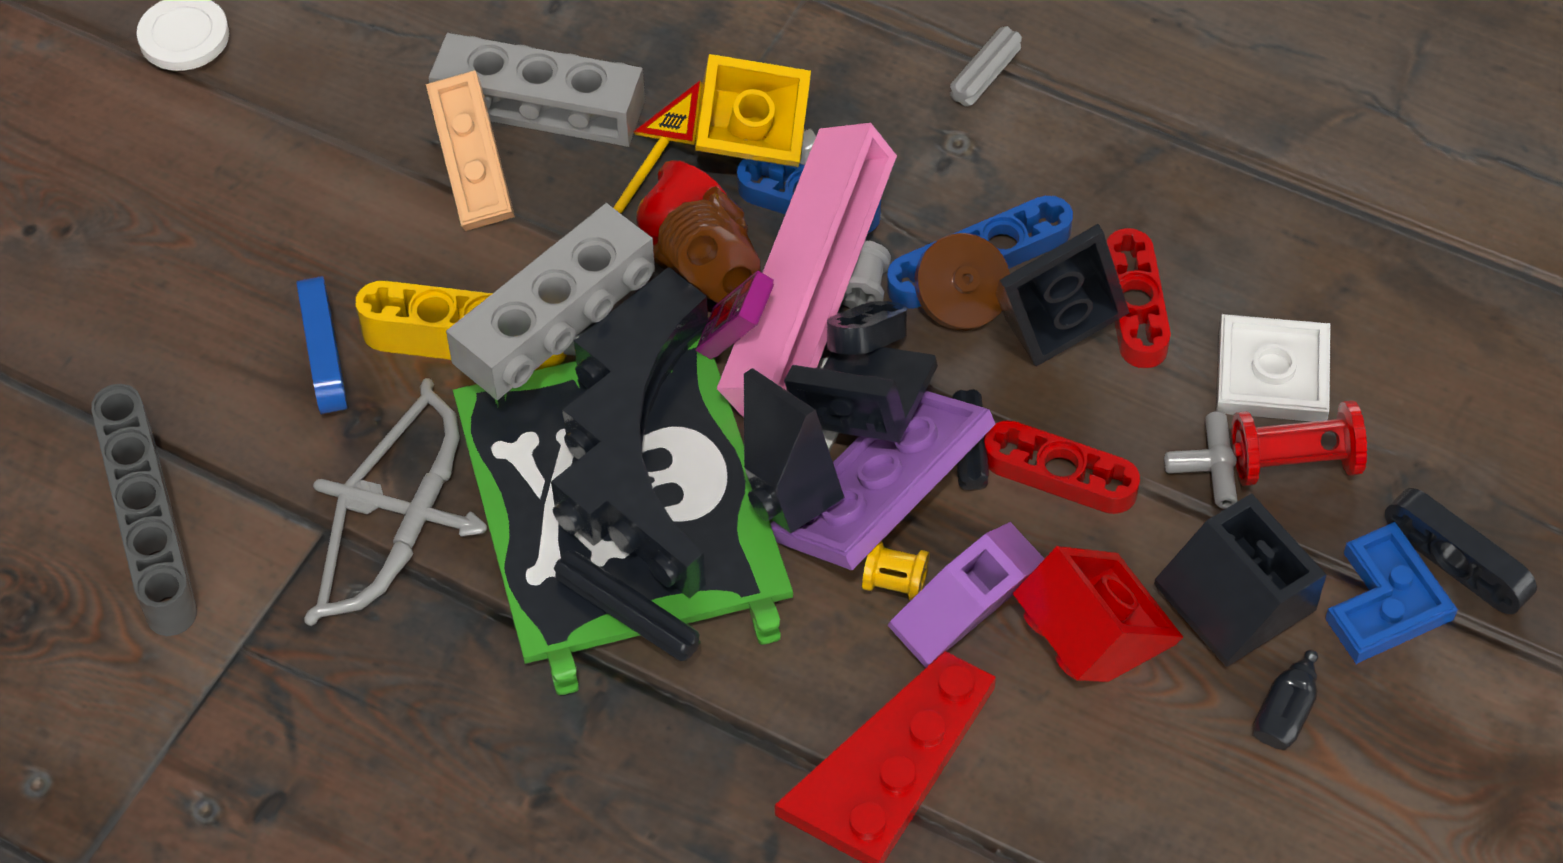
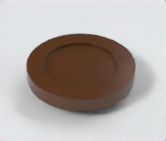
(960, 280)

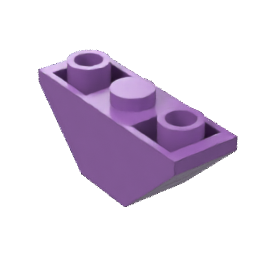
(965, 592)

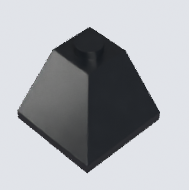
(785, 455)

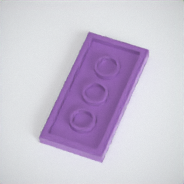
(888, 480)

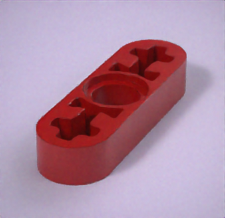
(1153, 314)
(1070, 487)

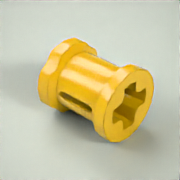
(913, 565)

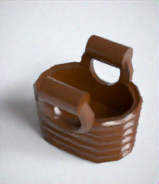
(708, 245)

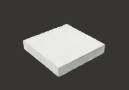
(1274, 368)

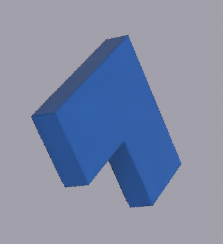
(1400, 599)

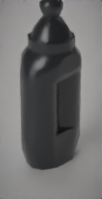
(1287, 704)

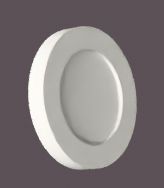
(182, 33)

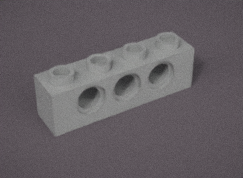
(548, 88)
(551, 301)

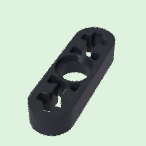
(1462, 551)

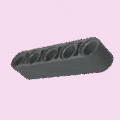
(124, 439)

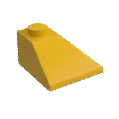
(752, 110)

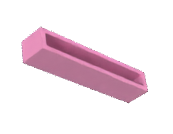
(813, 255)

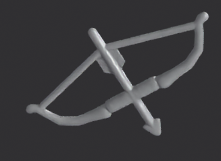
(367, 496)

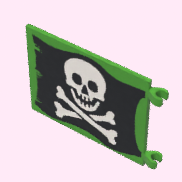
(696, 473)

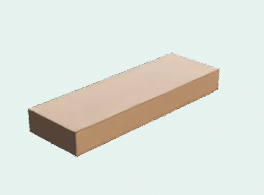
(470, 150)

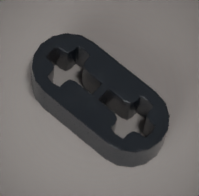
(866, 327)

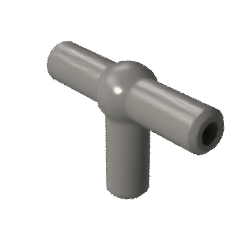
(1218, 459)

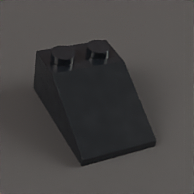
(1063, 296)

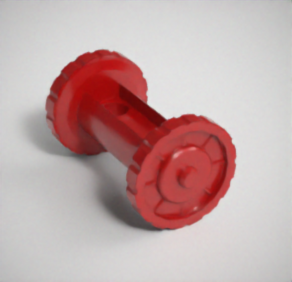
(1298, 443)

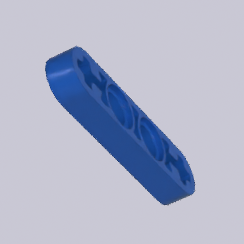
(1014, 222)

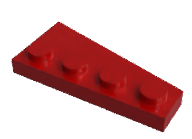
(885, 769)

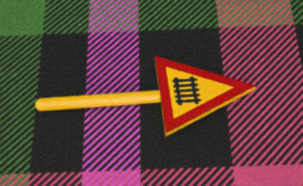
(673, 123)

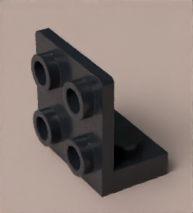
(865, 392)

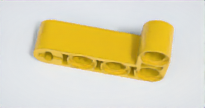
(416, 317)

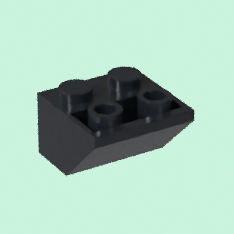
(1241, 580)

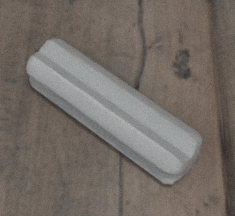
(985, 66)

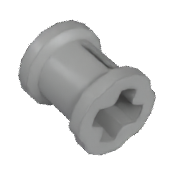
(867, 275)

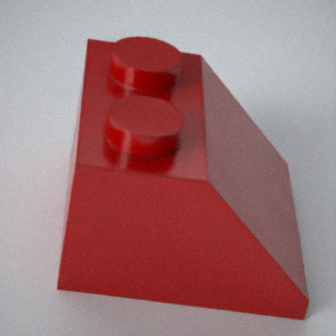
(1094, 613)

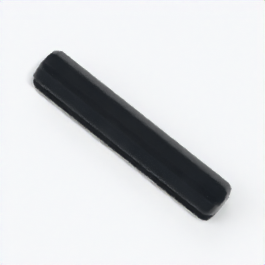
(627, 605)

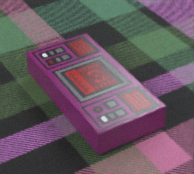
(735, 315)

